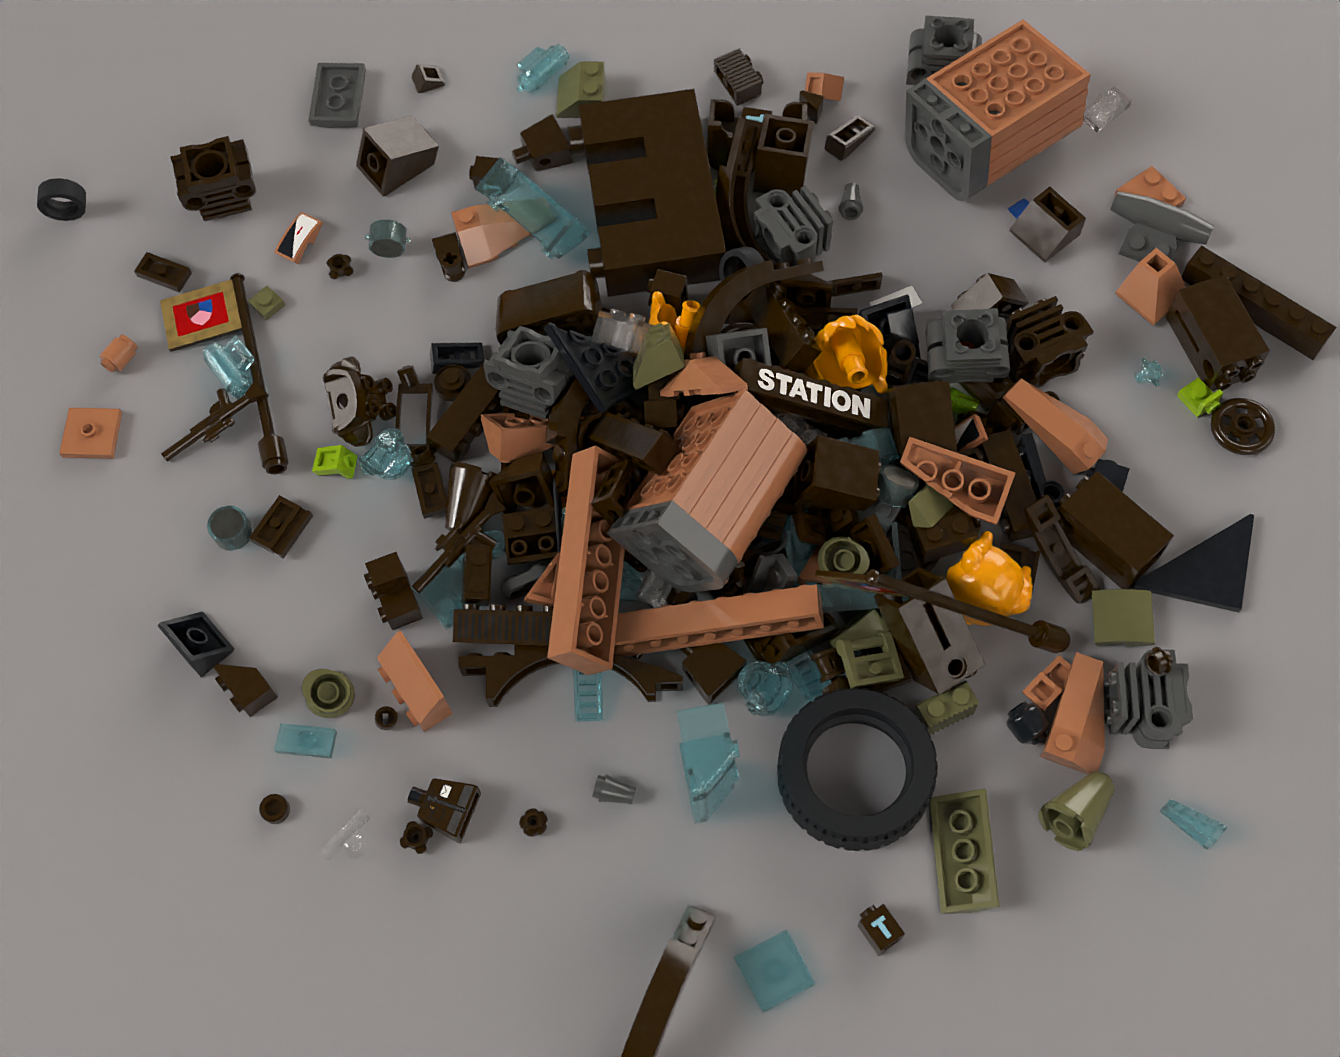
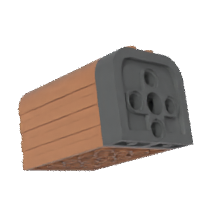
(994, 110)
(712, 494)

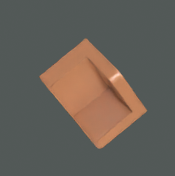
(825, 84)

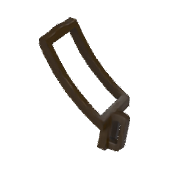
(414, 388)

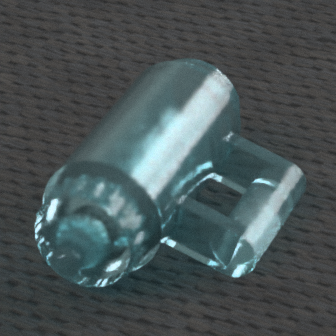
(540, 67)
(226, 368)

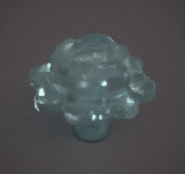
(1150, 371)

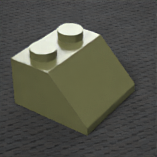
(580, 85)
(658, 355)

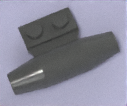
(1157, 226)

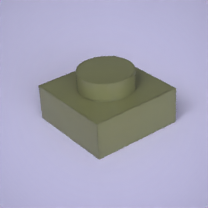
(266, 302)

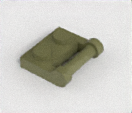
(871, 668)

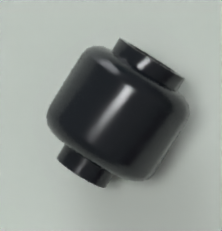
(1028, 723)

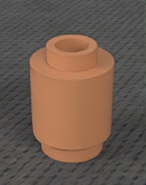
(118, 353)

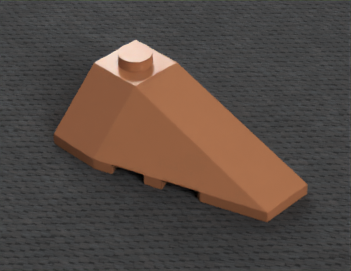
(486, 233)
(702, 376)
(1063, 429)
(514, 436)
(966, 482)
(1078, 726)

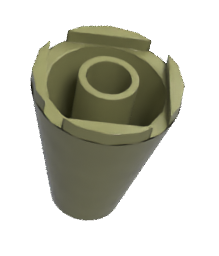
(1078, 811)

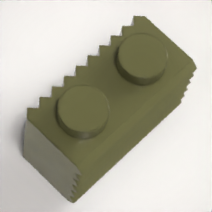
(947, 707)

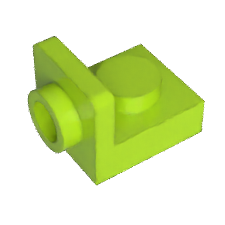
(1199, 397)
(334, 460)

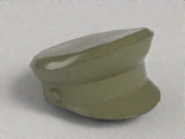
(843, 555)
(328, 692)

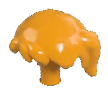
(665, 313)
(851, 354)
(990, 580)

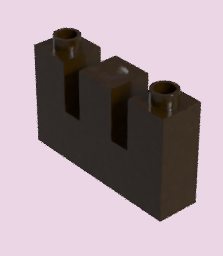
(649, 190)

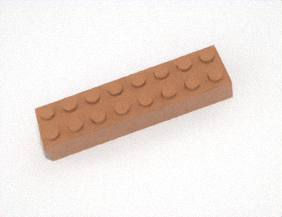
(587, 573)

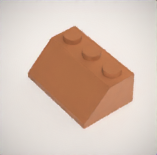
(412, 683)

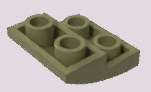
(1123, 617)

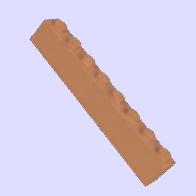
(719, 620)

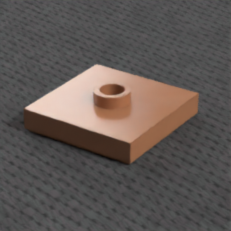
(91, 433)

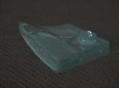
(444, 594)

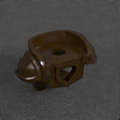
(360, 398)

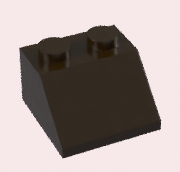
(947, 537)

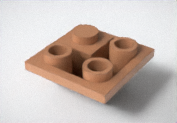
(1152, 286)

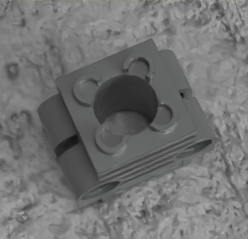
(939, 45)
(792, 227)
(956, 363)
(528, 372)
(1147, 702)

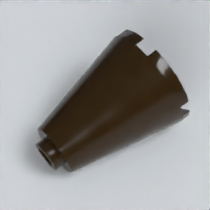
(467, 494)

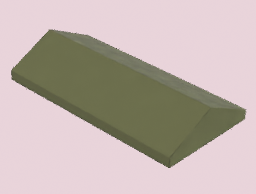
(964, 852)

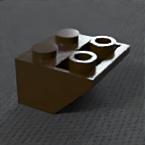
(1048, 224)
(530, 535)

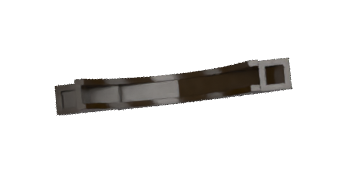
(507, 670)

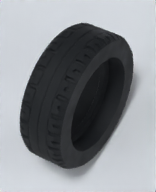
(873, 710)

